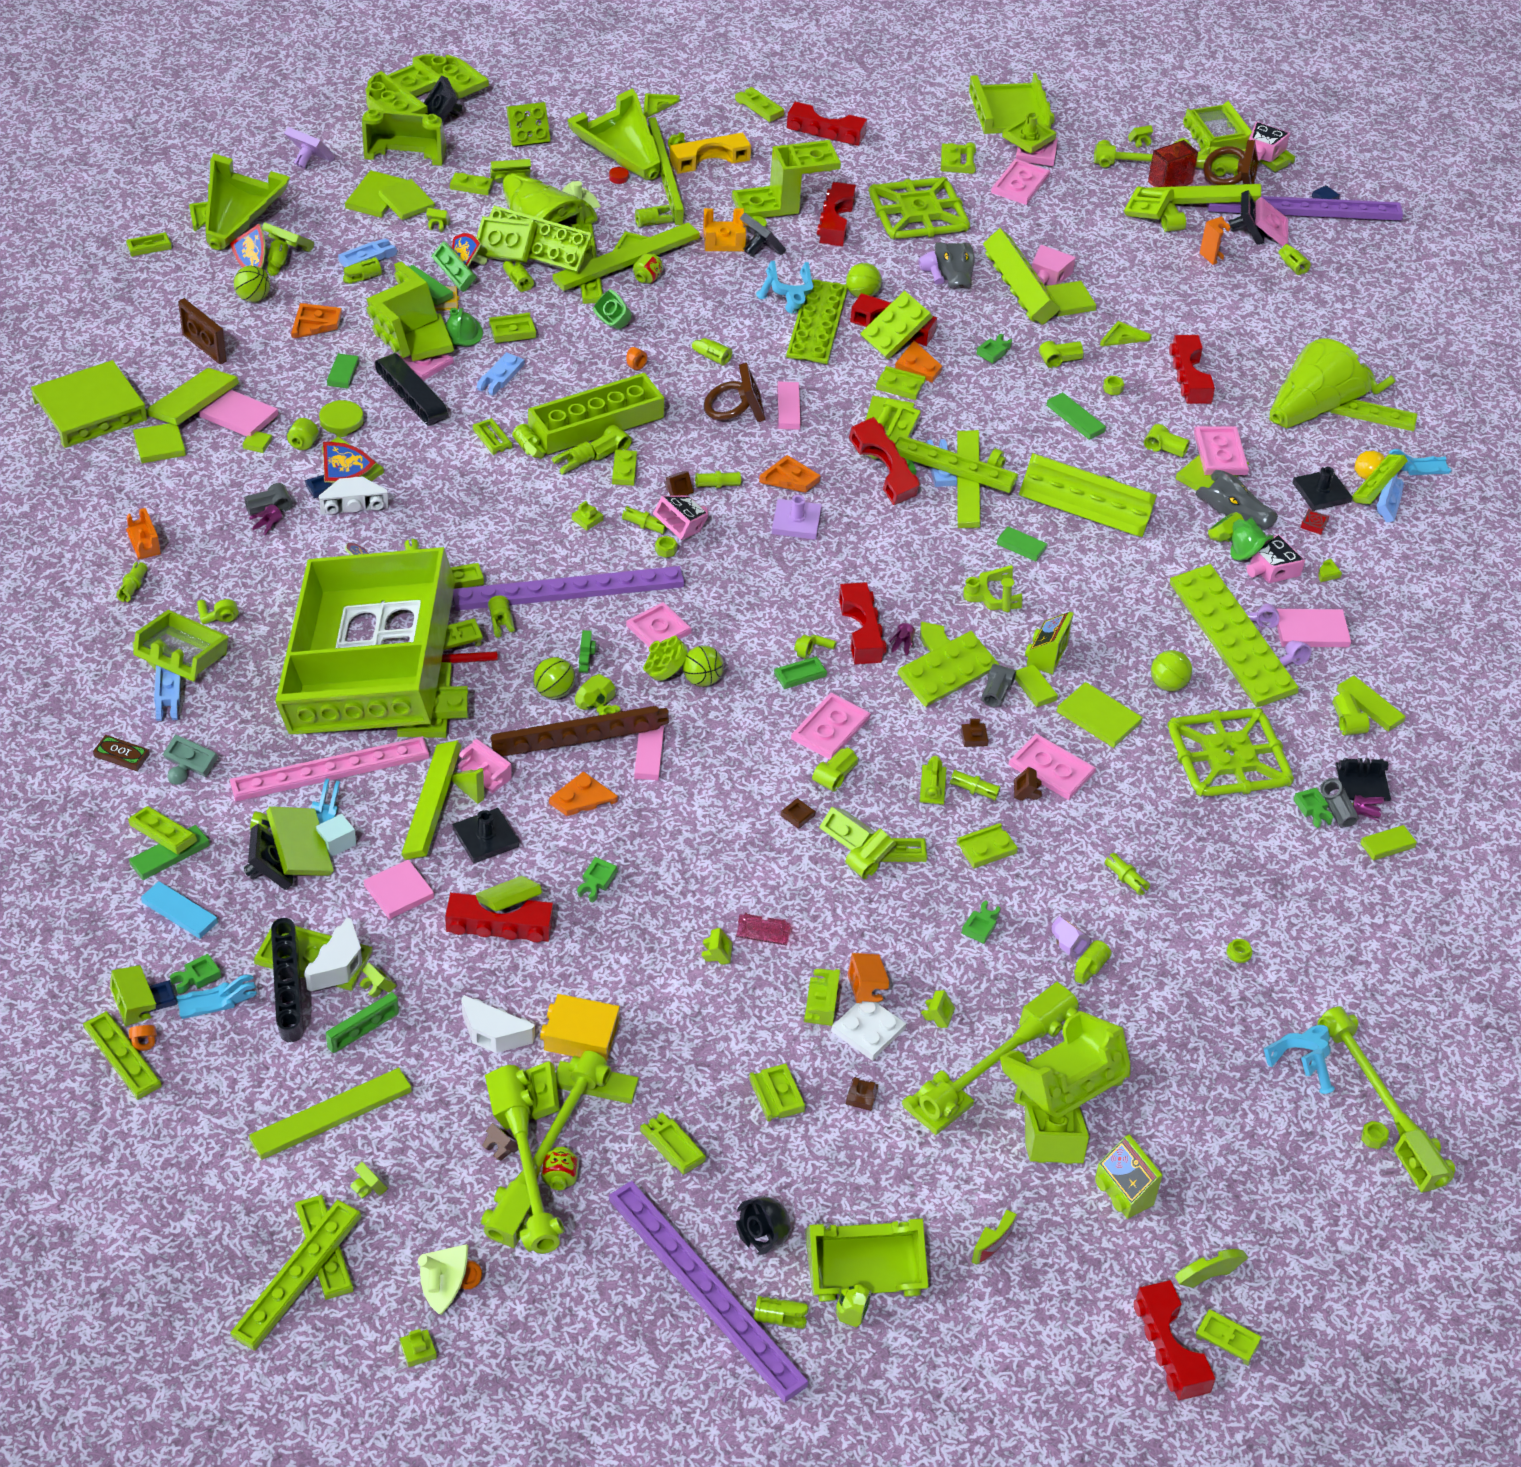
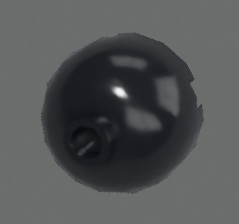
(763, 1217)

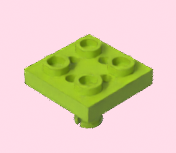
(517, 114)
(1029, 133)

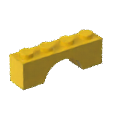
(732, 147)

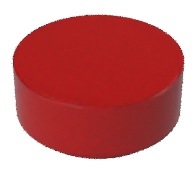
(618, 175)

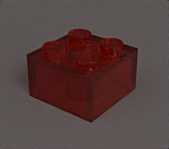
(1173, 165)

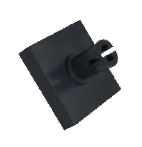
(442, 100)
(1247, 218)
(761, 236)
(1322, 489)
(485, 835)
(265, 859)

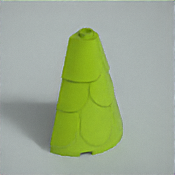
(622, 136)
(236, 200)
(544, 201)
(1319, 381)

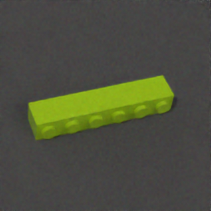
(1021, 276)

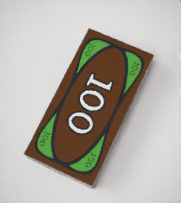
(121, 753)

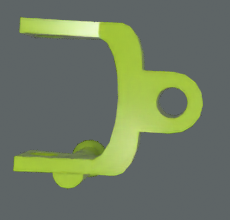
(977, 590)

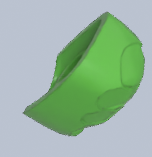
(612, 310)

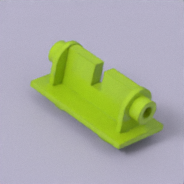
(933, 782)

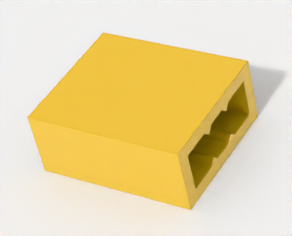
(580, 1026)

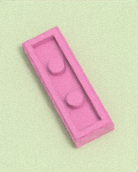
(788, 405)
(649, 754)

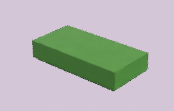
(342, 370)
(1021, 543)
(800, 672)

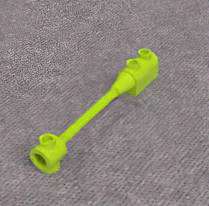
(1106, 153)
(1038, 1018)
(511, 1109)
(1414, 1149)
(514, 1202)

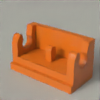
(1212, 239)
(143, 535)
(865, 975)

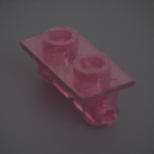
(768, 930)

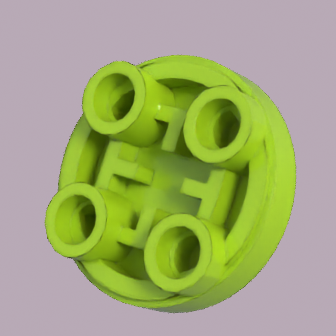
(341, 417)
(665, 658)

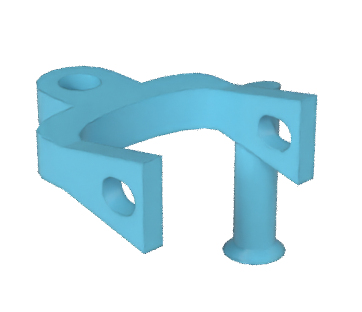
(794, 294)
(1315, 1039)

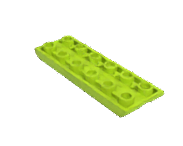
(552, 242)
(817, 322)
(1087, 495)

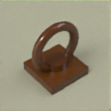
(1247, 164)
(748, 393)

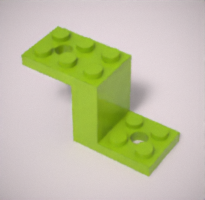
(786, 177)
(401, 309)

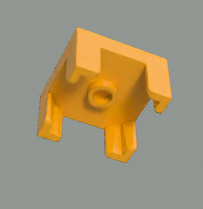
(723, 234)

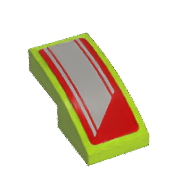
(992, 1240)

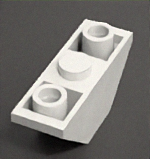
(353, 496)
(336, 959)
(494, 1027)

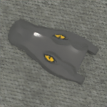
(955, 262)
(1232, 496)

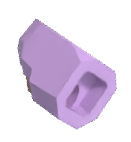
(1069, 937)

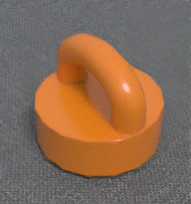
(636, 358)
(143, 1032)
(472, 1275)

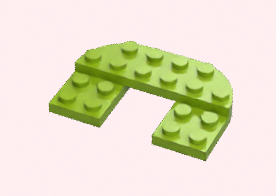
(399, 89)

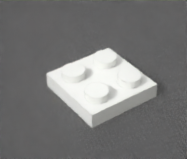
(868, 1028)

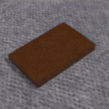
(202, 331)

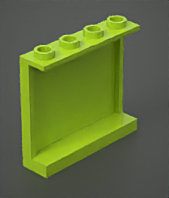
(1005, 104)
(90, 403)

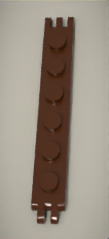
(579, 730)

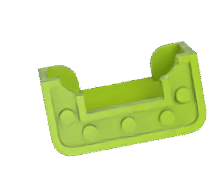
(403, 132)
(1075, 1070)
(874, 1255)

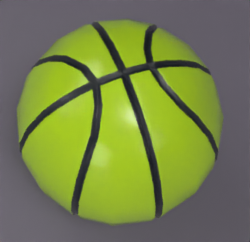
(252, 283)
(703, 666)
(554, 678)

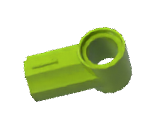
(1172, 219)
(1055, 354)
(1160, 438)
(612, 440)
(1350, 716)
(833, 772)
(865, 859)

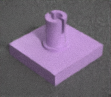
(308, 146)
(796, 518)

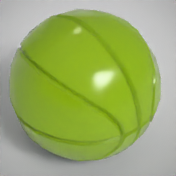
(863, 279)
(1171, 670)

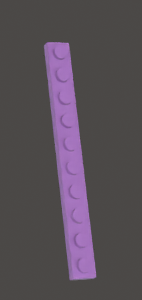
(1323, 208)
(570, 587)
(709, 1292)

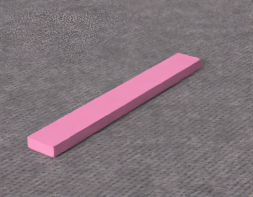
(330, 767)

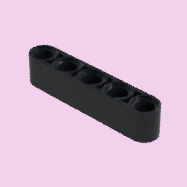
(411, 388)
(287, 990)

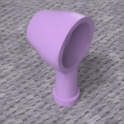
(929, 263)
(1260, 616)
(1296, 650)

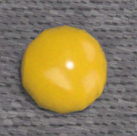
(1367, 463)

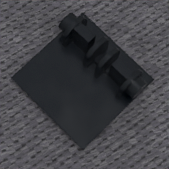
(1364, 778)

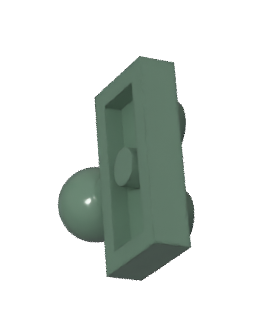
(188, 756)

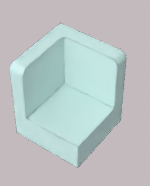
(337, 834)

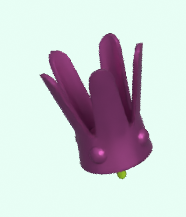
(269, 517)
(904, 634)
(1362, 806)

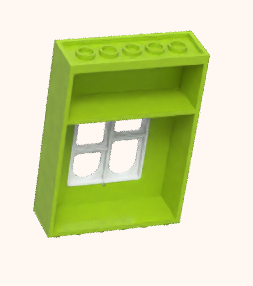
(365, 682)

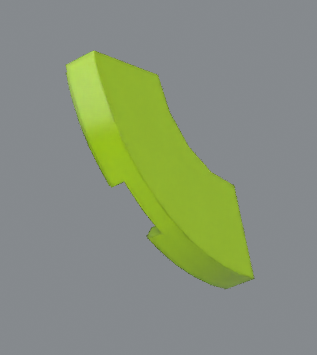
(932, 635)
(1203, 1270)

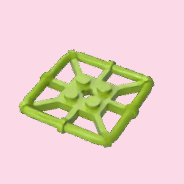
(918, 207)
(1223, 763)

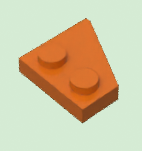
(315, 319)
(919, 362)
(790, 475)
(581, 795)

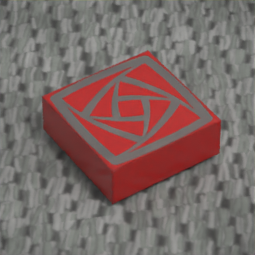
(1314, 522)

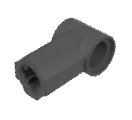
(276, 495)
(997, 685)
(1339, 803)

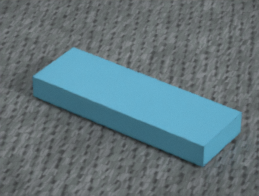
(179, 910)

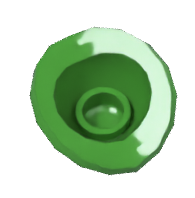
(463, 328)
(1247, 539)

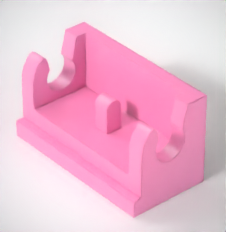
(495, 768)

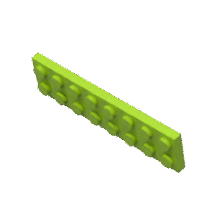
(1234, 636)

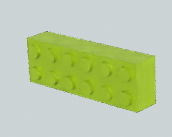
(590, 412)

